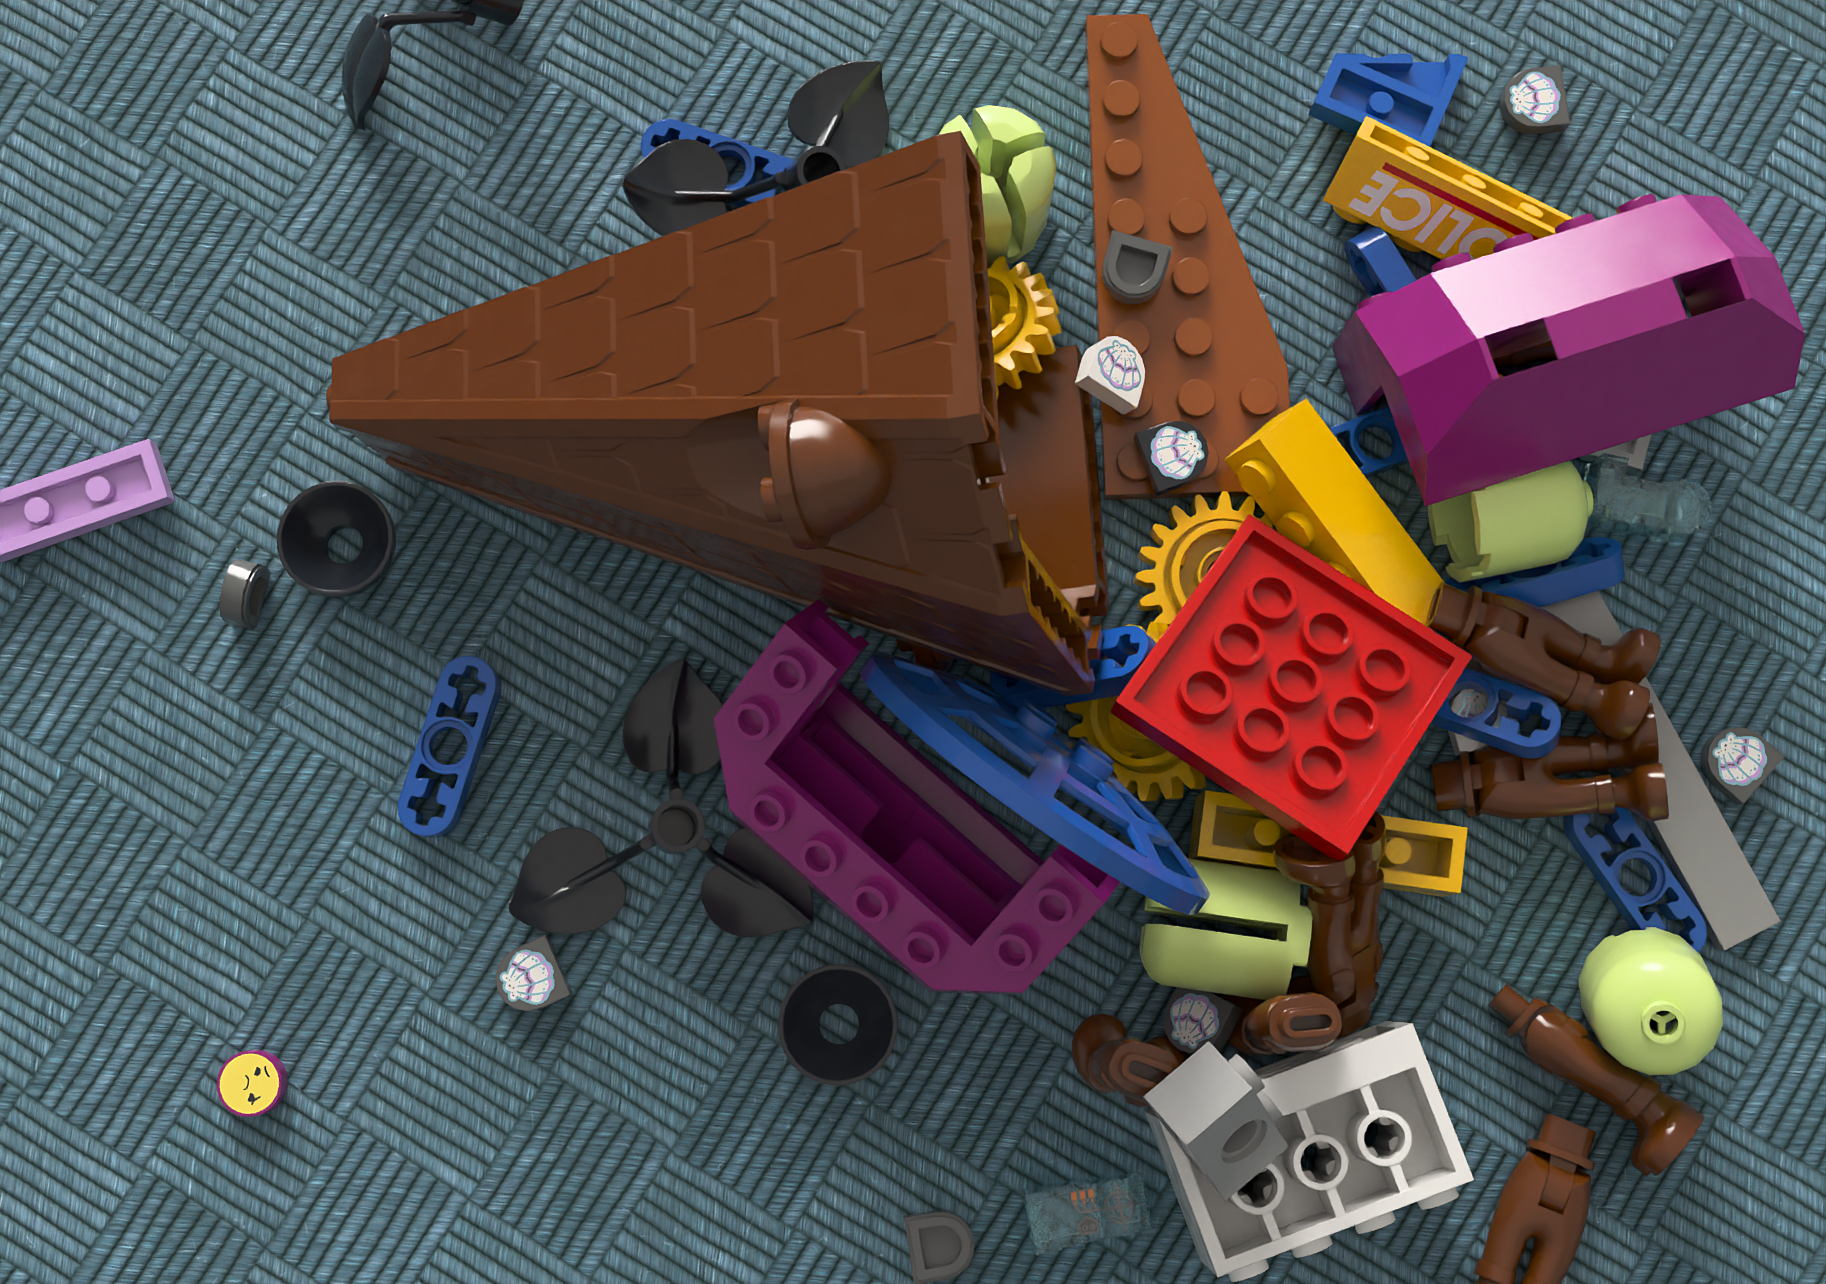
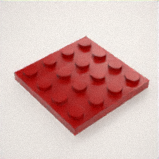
(1292, 687)

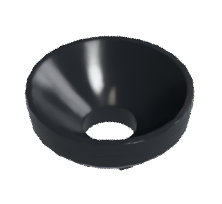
(313, 520)
(801, 1031)

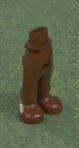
(1550, 655)
(1528, 788)
(1345, 921)
(1286, 1022)
(1567, 1052)
(1119, 1063)
(1545, 1201)

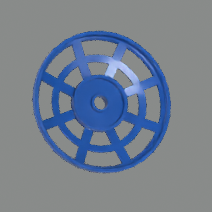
(927, 695)

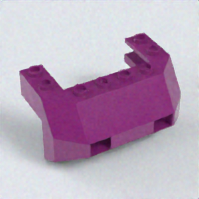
(1619, 333)
(887, 828)

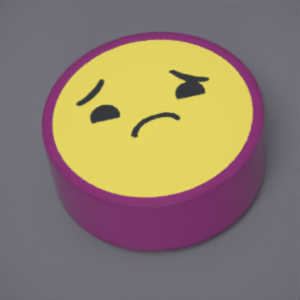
(252, 1083)

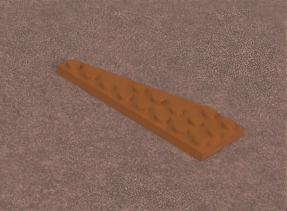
(1206, 329)

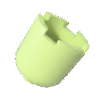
(1513, 523)
(1633, 980)

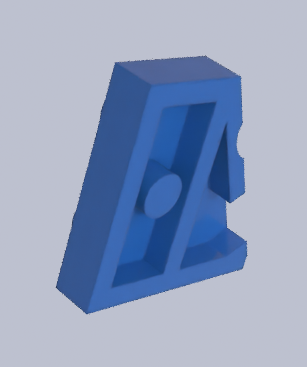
(1389, 90)

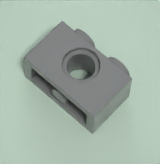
(1219, 1118)

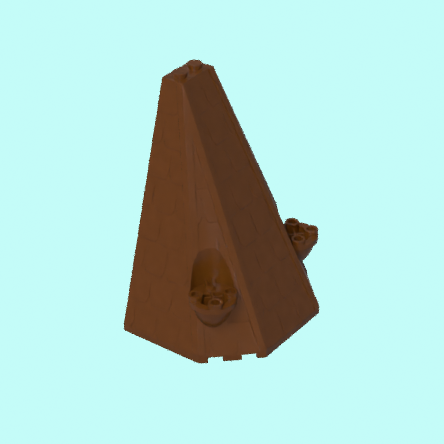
(786, 413)

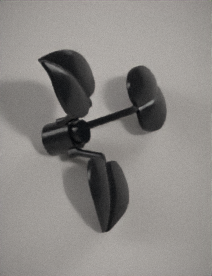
(370, 47)
(834, 111)
(572, 884)

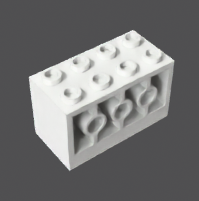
(1328, 1104)

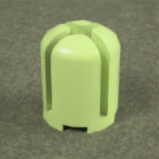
(1014, 178)
(1231, 961)

